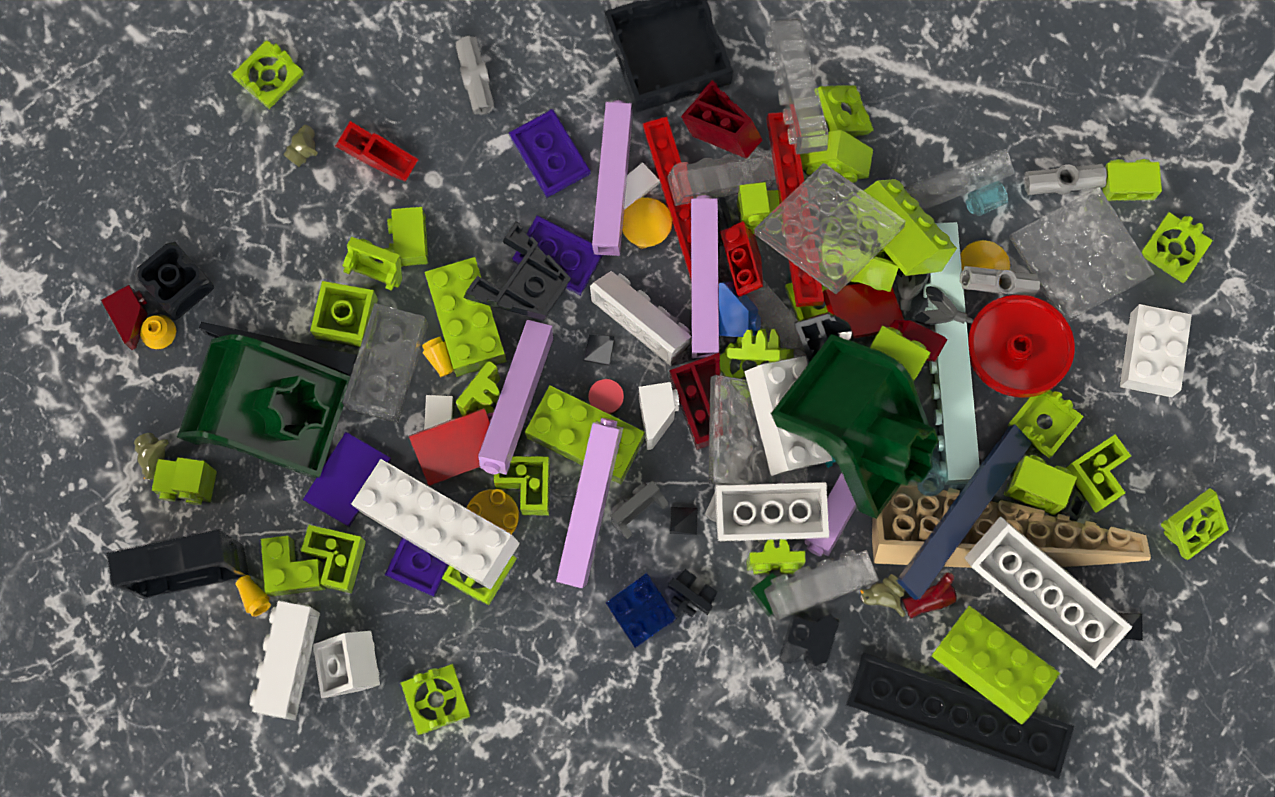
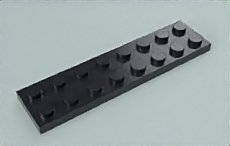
(958, 716)

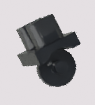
(702, 601)

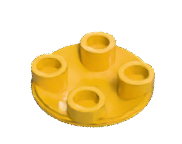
(646, 222)
(985, 255)
(496, 508)

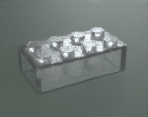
(386, 363)

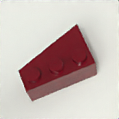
(721, 122)
(693, 390)

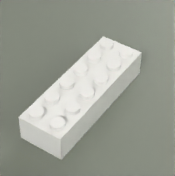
(436, 524)
(1047, 592)

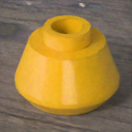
(158, 331)

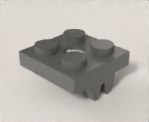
(643, 497)

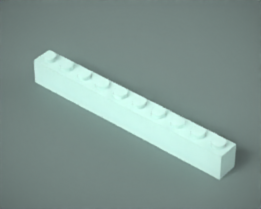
(953, 377)

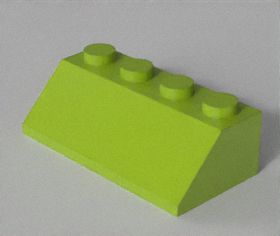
(921, 243)

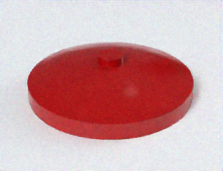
(1020, 346)

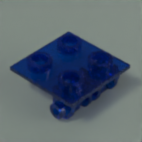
(641, 610)

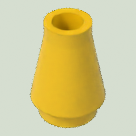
(438, 356)
(253, 597)

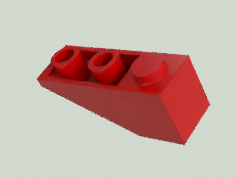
(743, 258)

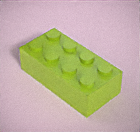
(465, 324)
(565, 427)
(996, 665)

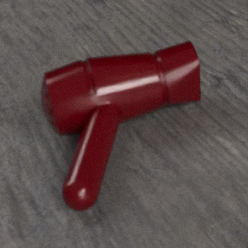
(933, 599)

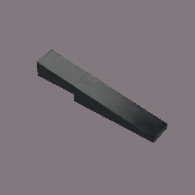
(333, 359)

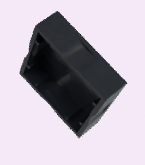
(667, 50)
(177, 564)

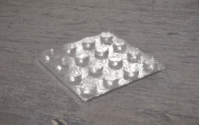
(829, 228)
(1081, 255)
(736, 441)

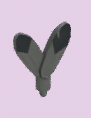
(909, 288)
(946, 310)

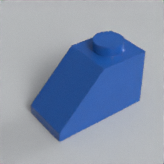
(736, 312)

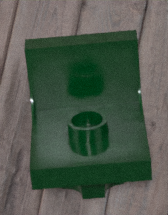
(265, 404)
(864, 416)

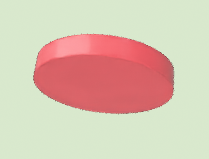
(606, 396)

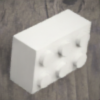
(1155, 350)

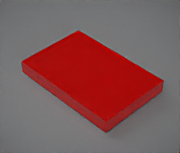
(863, 308)
(451, 446)

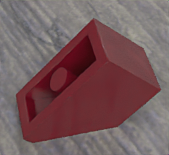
(127, 313)
(931, 340)

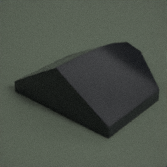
(817, 330)

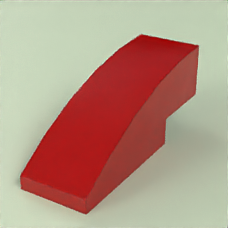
(376, 152)

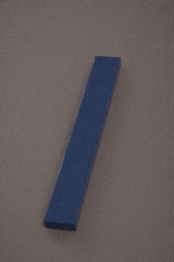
(964, 512)

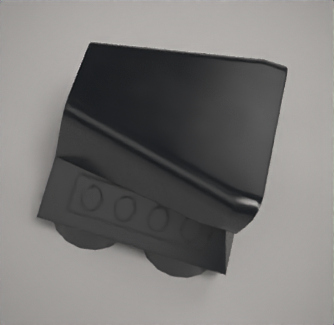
(173, 280)
(809, 639)

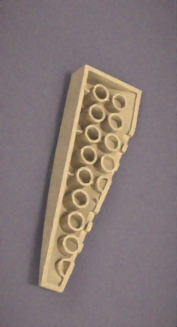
(913, 516)

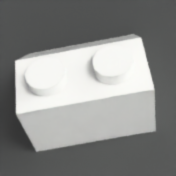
(657, 409)
(346, 664)

